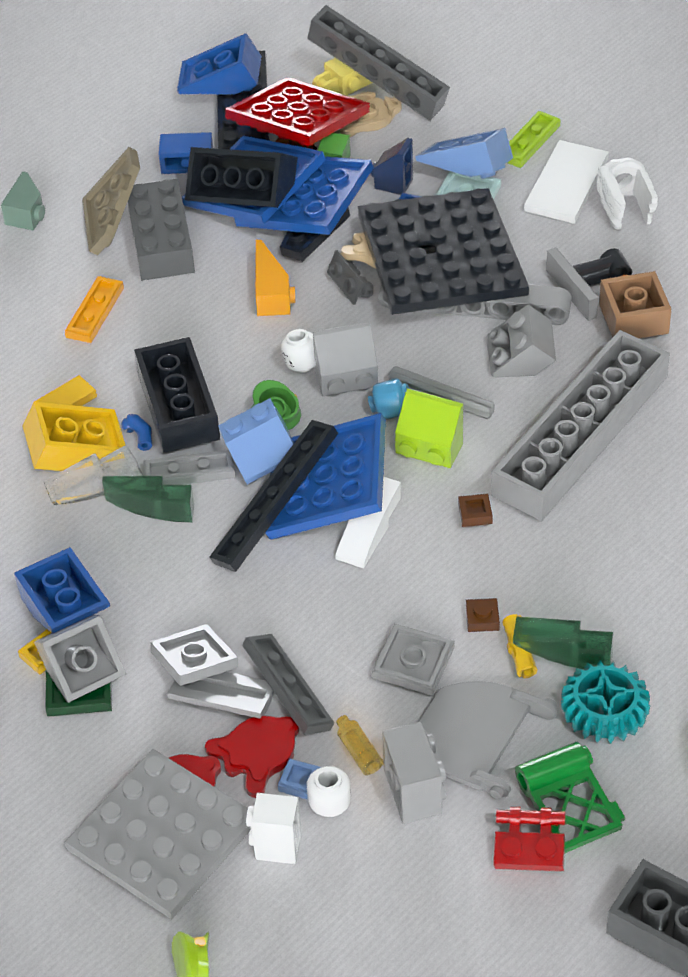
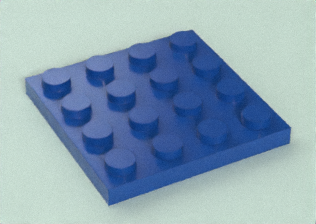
(307, 163)
(320, 199)
(342, 483)

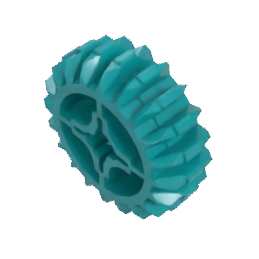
(605, 701)

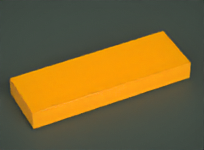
(94, 309)

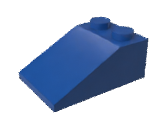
(222, 69)
(59, 591)

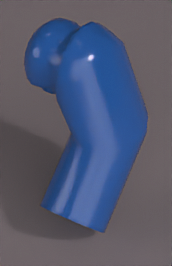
(143, 429)

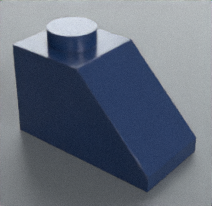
(395, 168)

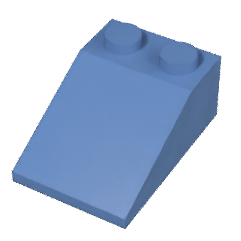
(470, 154)

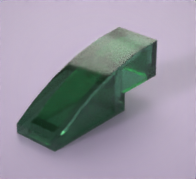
(150, 497)
(563, 641)

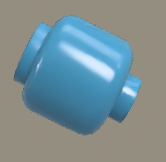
(388, 398)

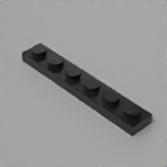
(273, 495)

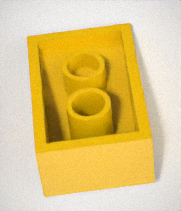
(69, 433)

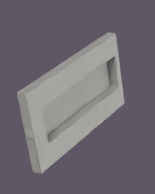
(226, 693)

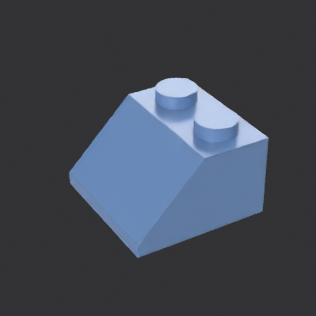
(257, 440)

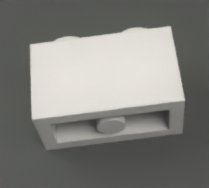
(275, 828)

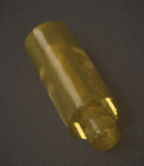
(359, 745)

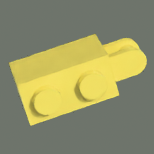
(340, 78)

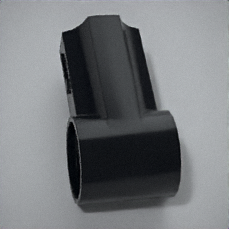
(610, 265)

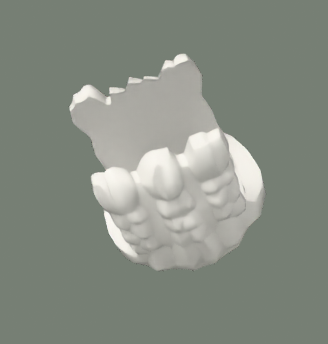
(635, 184)

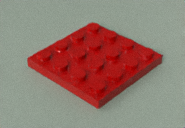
(297, 111)

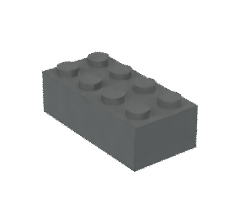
(160, 230)
(653, 916)

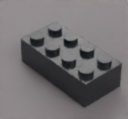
(177, 395)

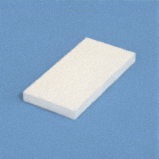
(566, 181)

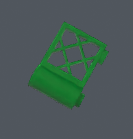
(561, 771)

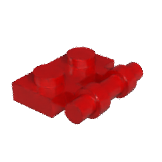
(529, 850)

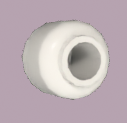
(298, 350)
(328, 791)

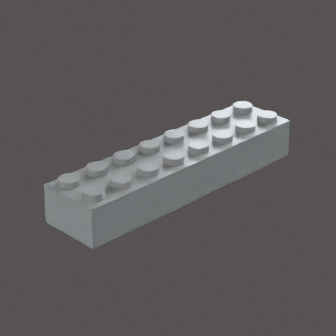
(579, 425)

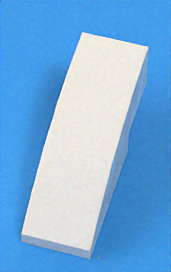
(366, 532)

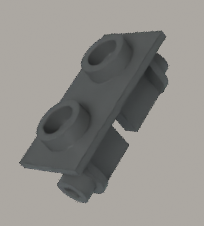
(348, 278)

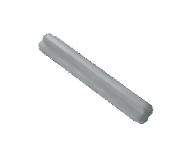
(426, 385)

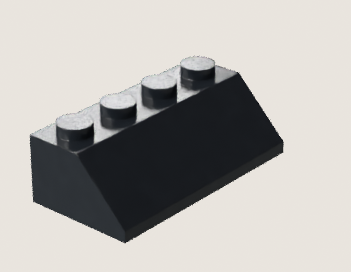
(239, 176)

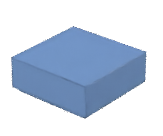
(295, 778)

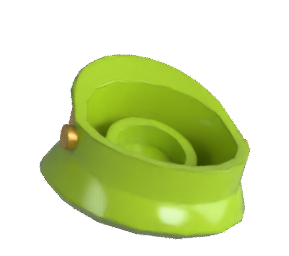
(190, 955)

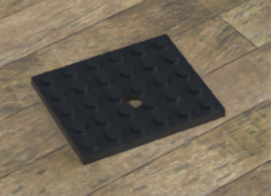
(471, 256)

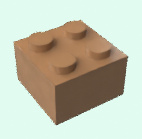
(635, 305)

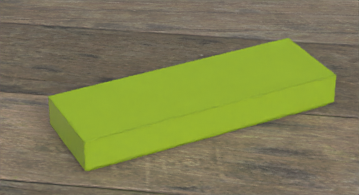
(532, 137)

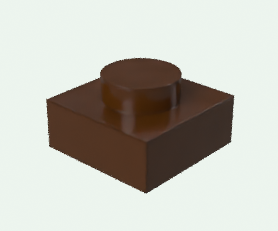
(475, 510)
(482, 615)

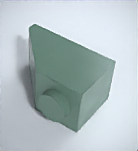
(23, 204)

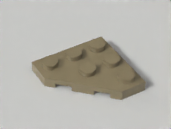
(107, 200)

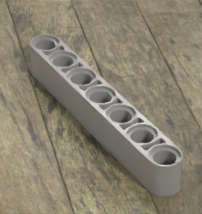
(549, 301)

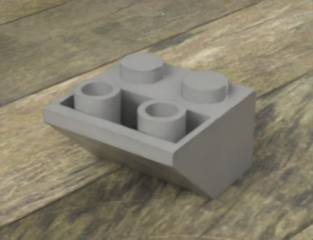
(521, 344)

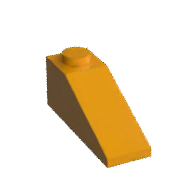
(272, 284)

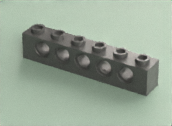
(378, 62)

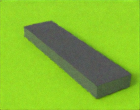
(288, 684)

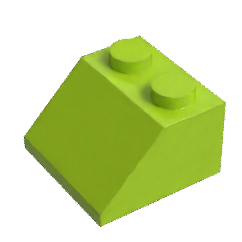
(429, 428)

